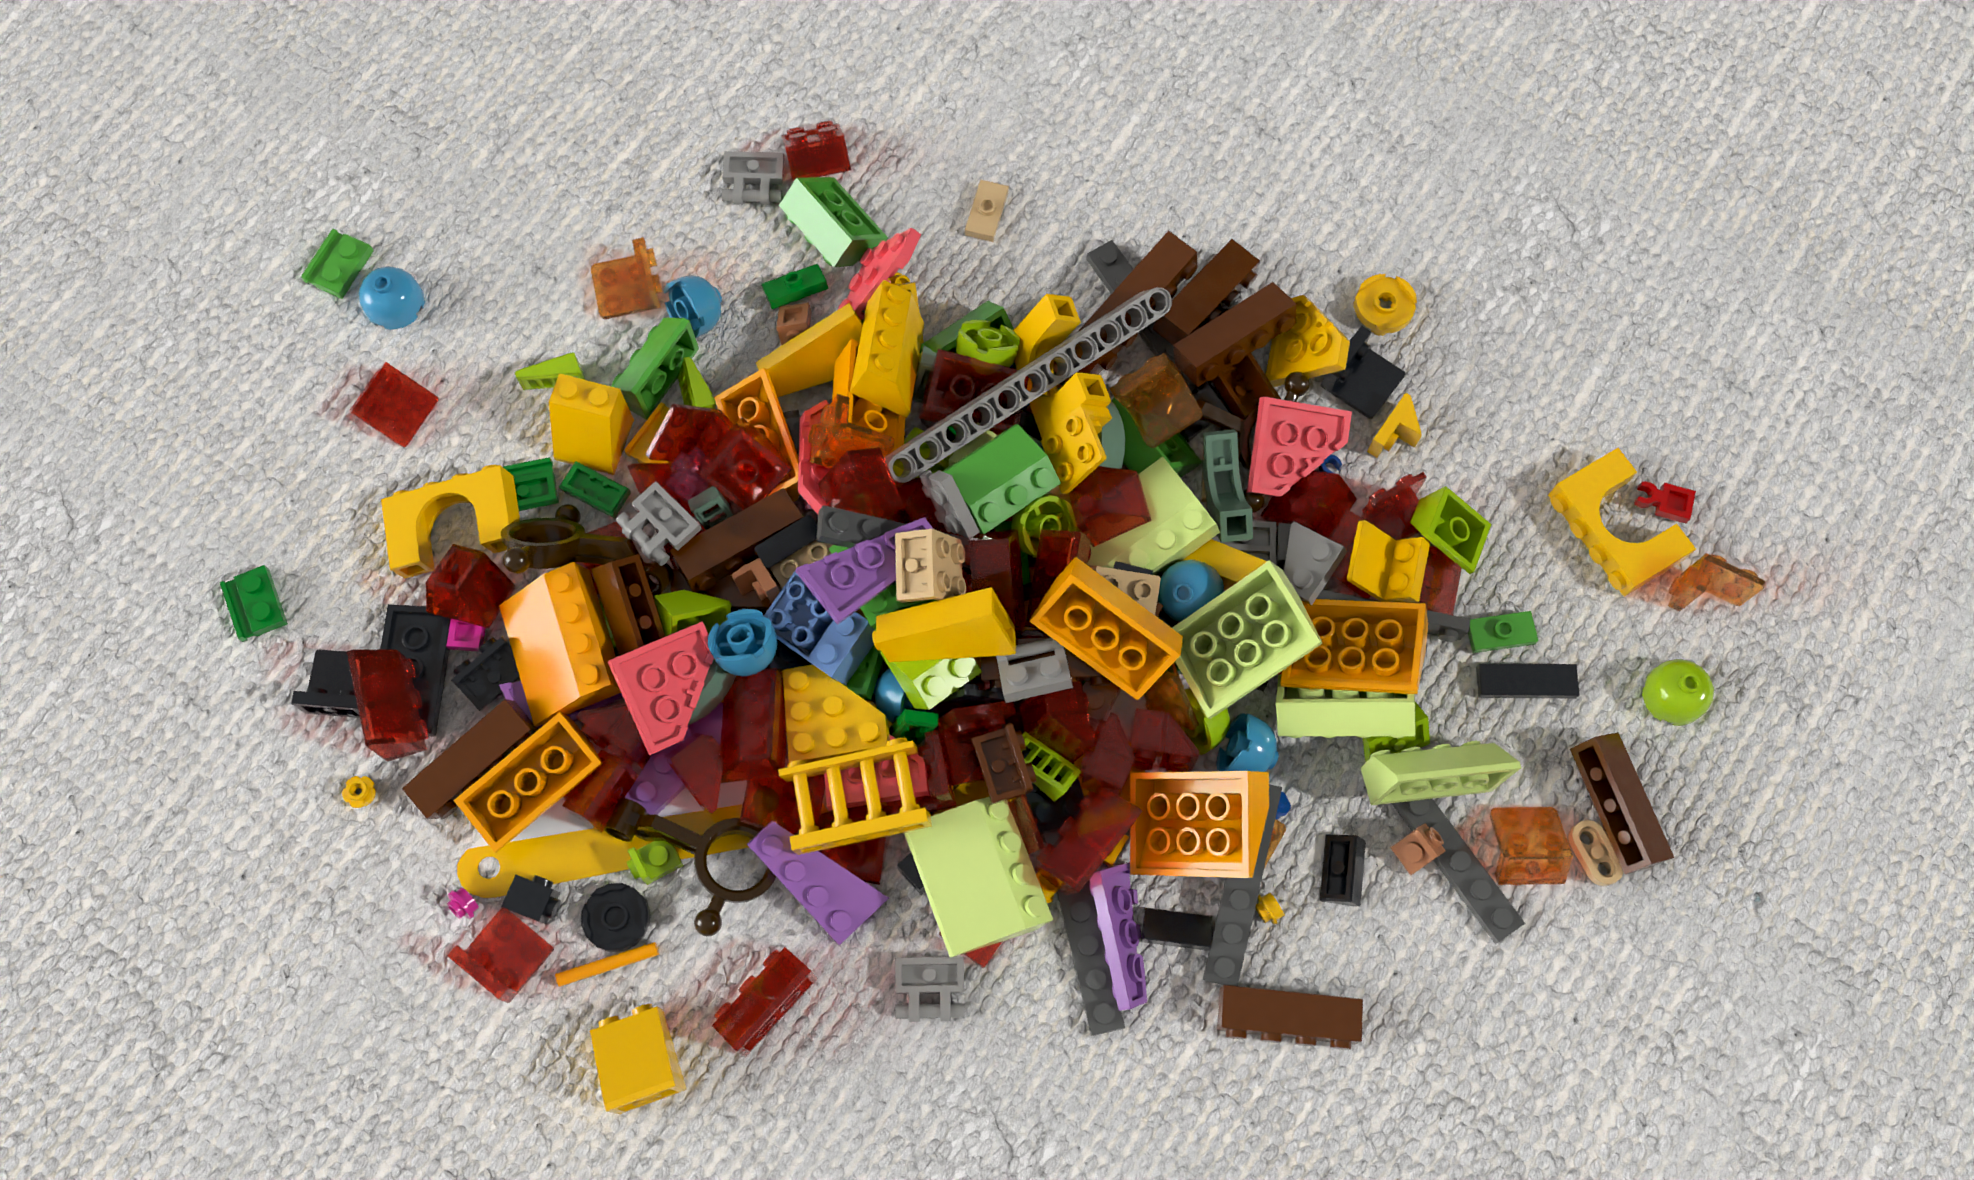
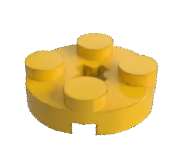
(1378, 318)

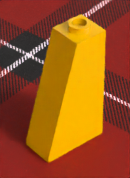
(812, 354)
(1228, 561)
(947, 629)

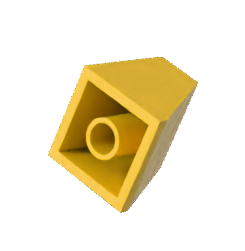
(588, 423)
(636, 1060)

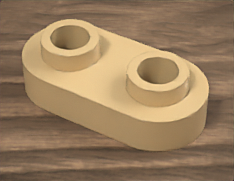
(1597, 852)

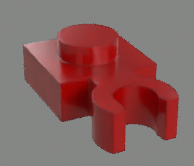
(1670, 501)

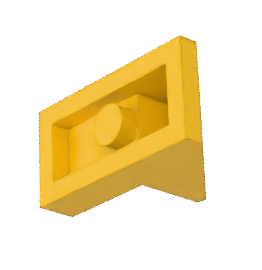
(1400, 424)

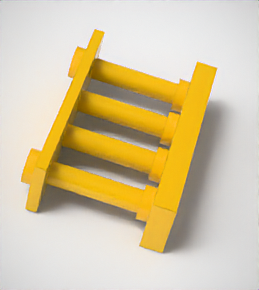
(876, 823)

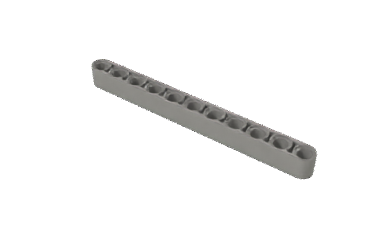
(1041, 377)

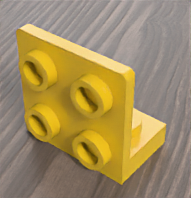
(1076, 446)
(1386, 566)

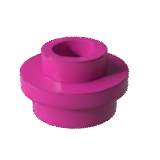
(462, 903)

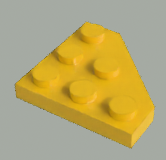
(1308, 347)
(828, 717)

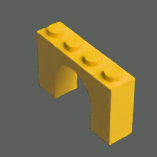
(1040, 332)
(412, 513)
(1624, 562)

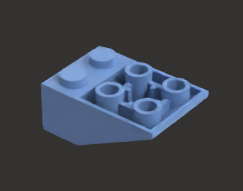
(814, 635)

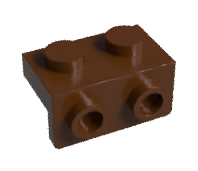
(1243, 386)
(1003, 764)

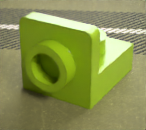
(653, 861)

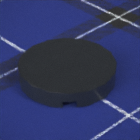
(615, 917)

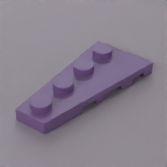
(657, 781)

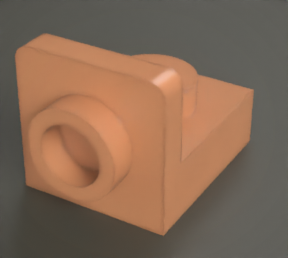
(793, 321)
(756, 577)
(1419, 848)

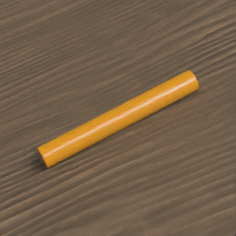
(606, 964)

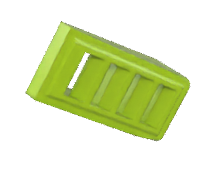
(546, 373)
(693, 387)
(1058, 764)

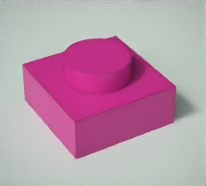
(465, 636)

